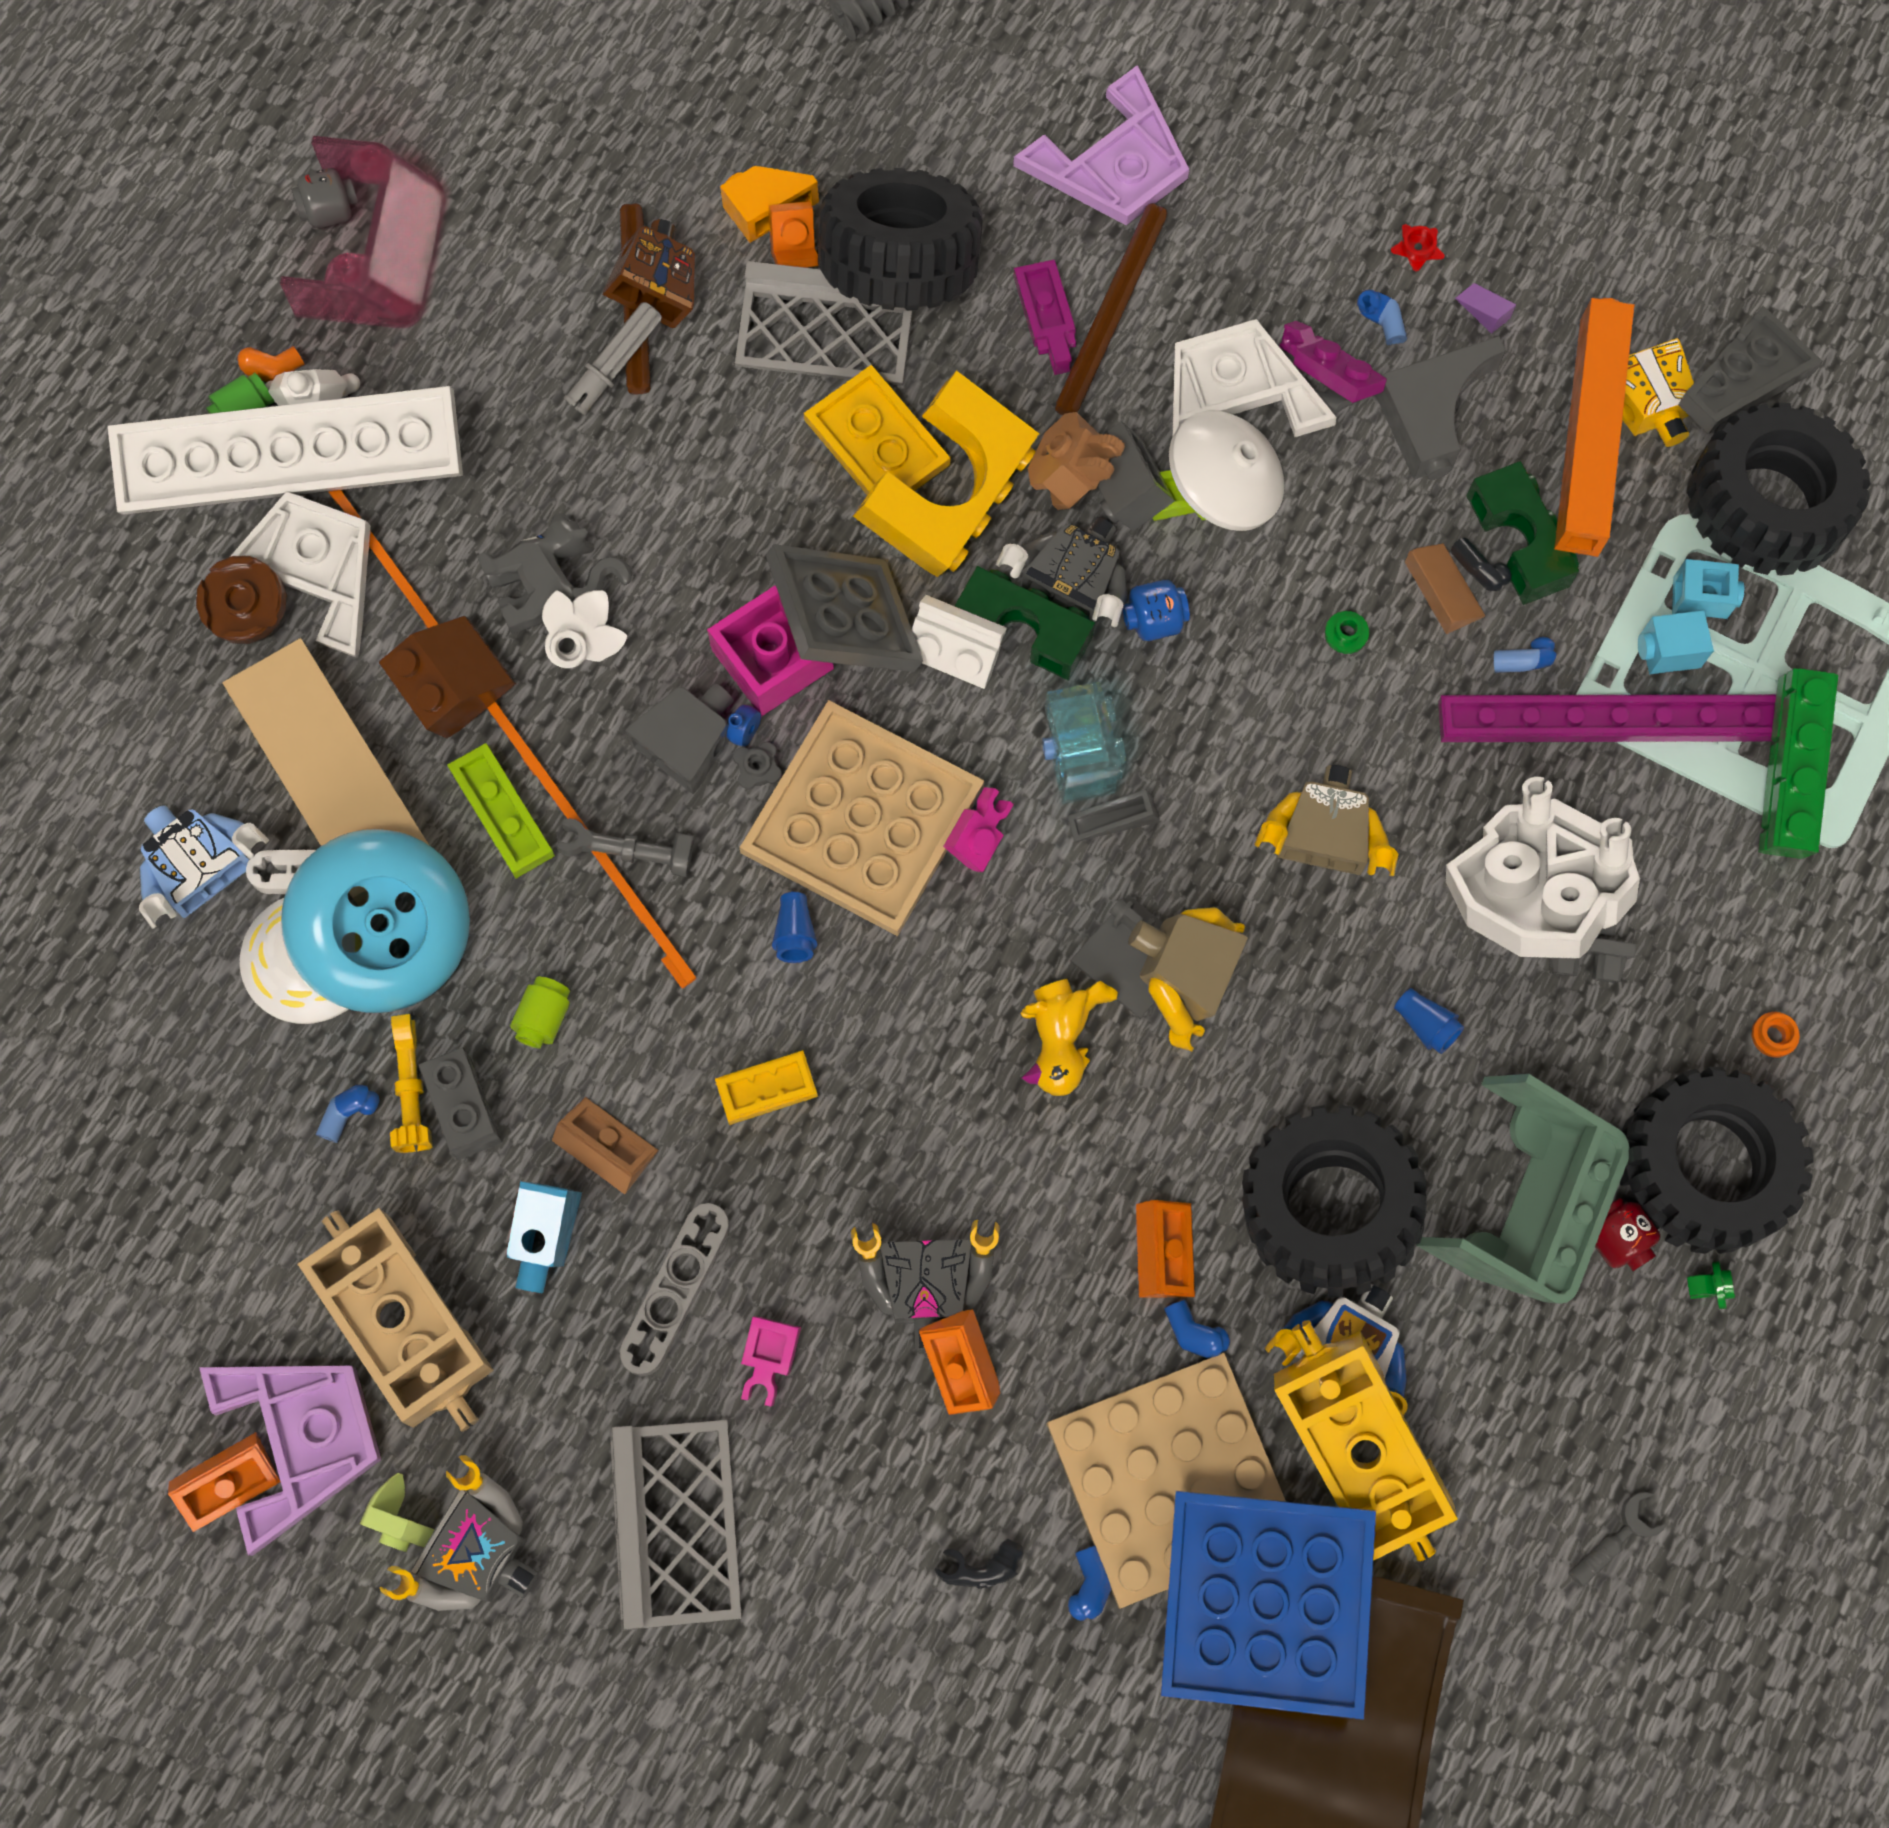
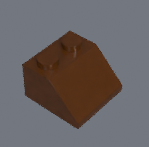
(447, 675)

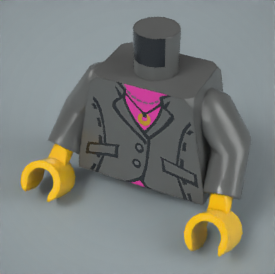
(926, 1278)

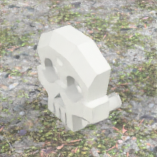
(1556, 859)

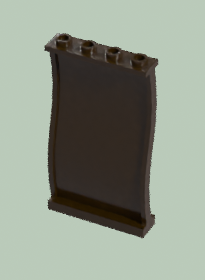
(1345, 1770)

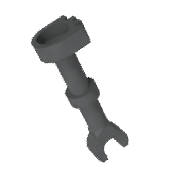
(629, 847)

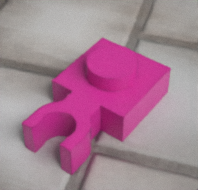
(975, 833)
(771, 1351)

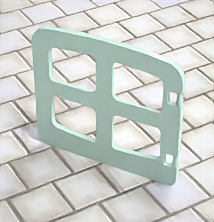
(1756, 672)

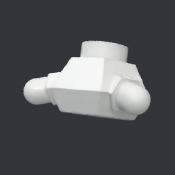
(311, 386)

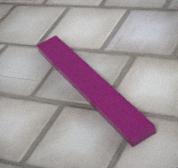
(1606, 718)

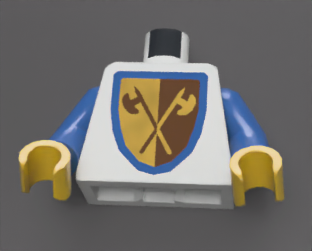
(1343, 1318)

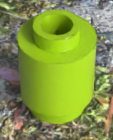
(540, 1012)

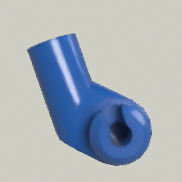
(1095, 1588)

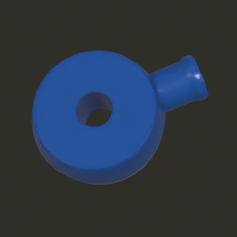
(743, 725)

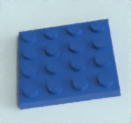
(1269, 1604)

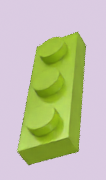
(501, 810)

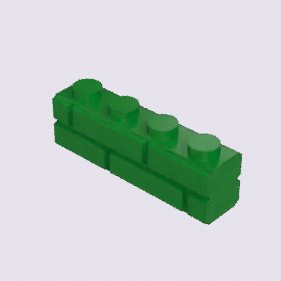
(1798, 763)

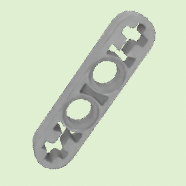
(668, 1286)

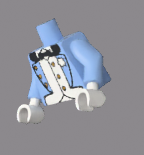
(191, 860)

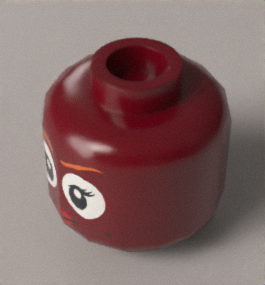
(1627, 1236)

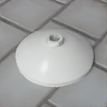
(1226, 470)

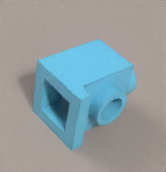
(1718, 582)

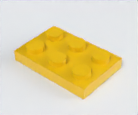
(875, 433)

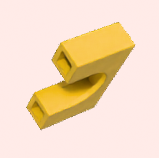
(996, 447)

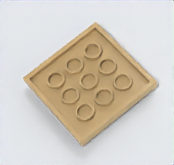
(861, 817)
(1142, 1448)

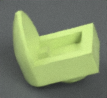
(382, 1517)

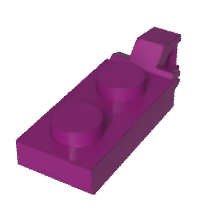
(1047, 312)
(1330, 364)

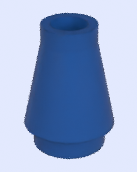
(794, 931)
(1430, 1021)

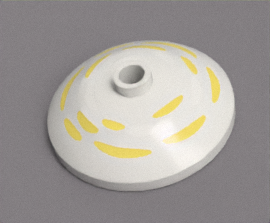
(274, 980)

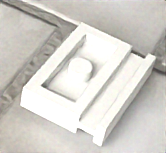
(957, 641)

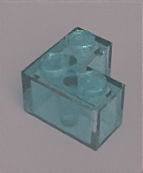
(1085, 751)

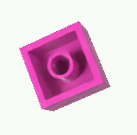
(762, 653)

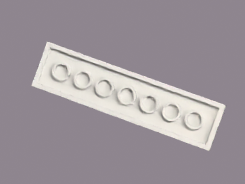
(285, 449)

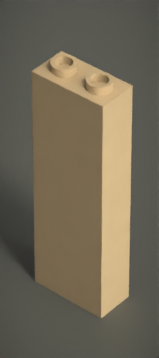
(317, 749)

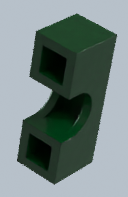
(1513, 500)
(1060, 631)

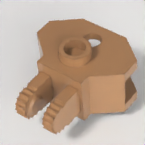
(1075, 460)

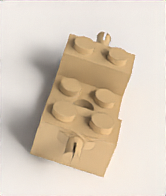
(426, 1358)

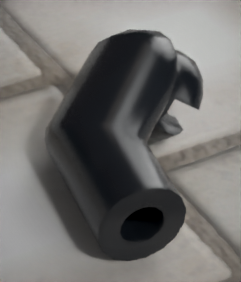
(1488, 575)

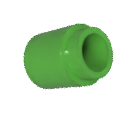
(240, 395)

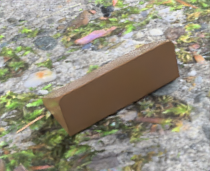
(1443, 587)
(604, 1144)

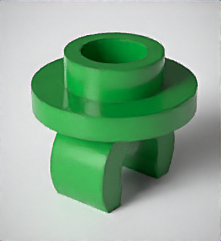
(1712, 1285)

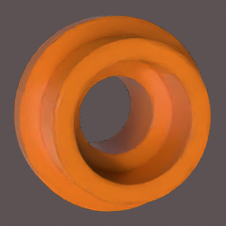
(1785, 1025)

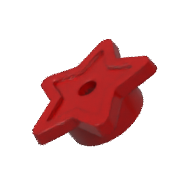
(1418, 234)

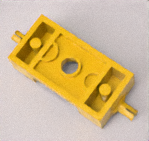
(1342, 1398)

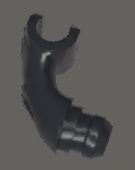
(995, 1571)

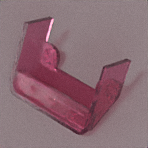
(394, 274)

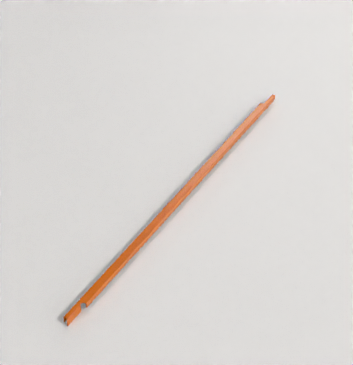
(673, 960)

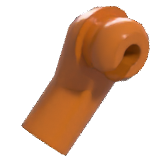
(266, 365)

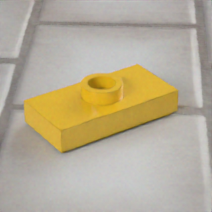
(766, 1087)

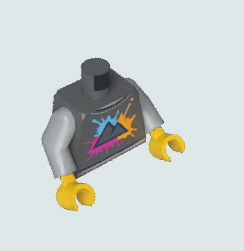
(469, 1550)

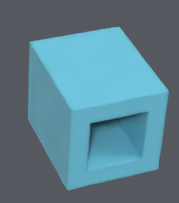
(1675, 642)

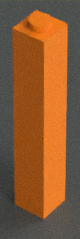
(1594, 427)

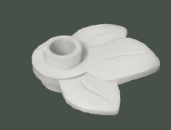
(583, 622)

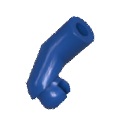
(1193, 1336)

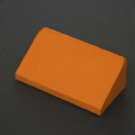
(1165, 1249)
(961, 1363)
(223, 1482)

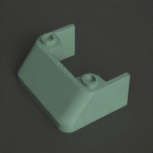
(1559, 1202)

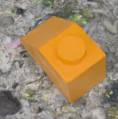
(749, 193)

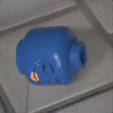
(1156, 610)

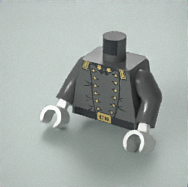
(1073, 569)

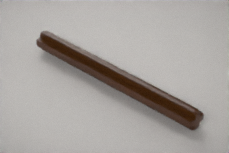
(1111, 310)

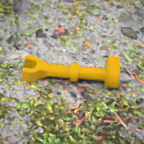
(408, 1089)

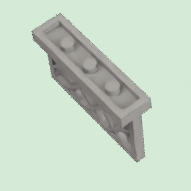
(811, 286)
(632, 1528)

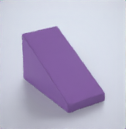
(1486, 306)

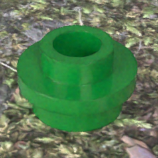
(1342, 642)

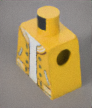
(1653, 390)

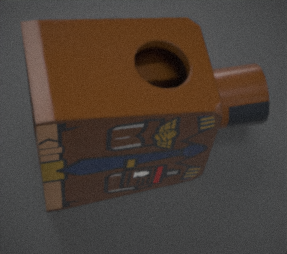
(656, 272)

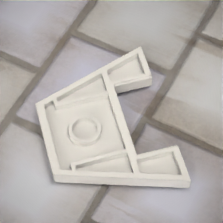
(1242, 371)
(318, 555)

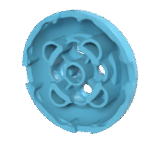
(320, 915)

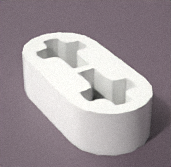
(282, 860)

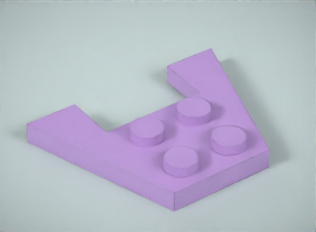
(1126, 167)
(315, 1433)

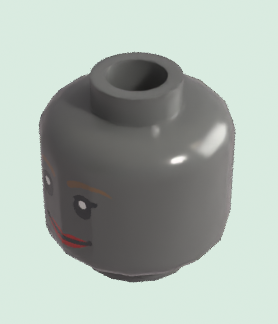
(324, 198)

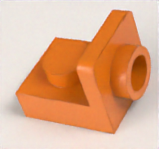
(792, 234)

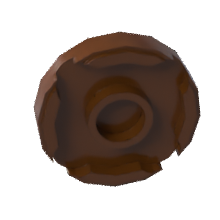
(241, 600)

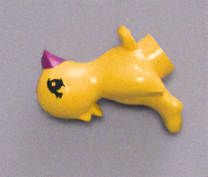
(1060, 1020)

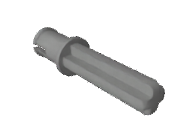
(613, 357)

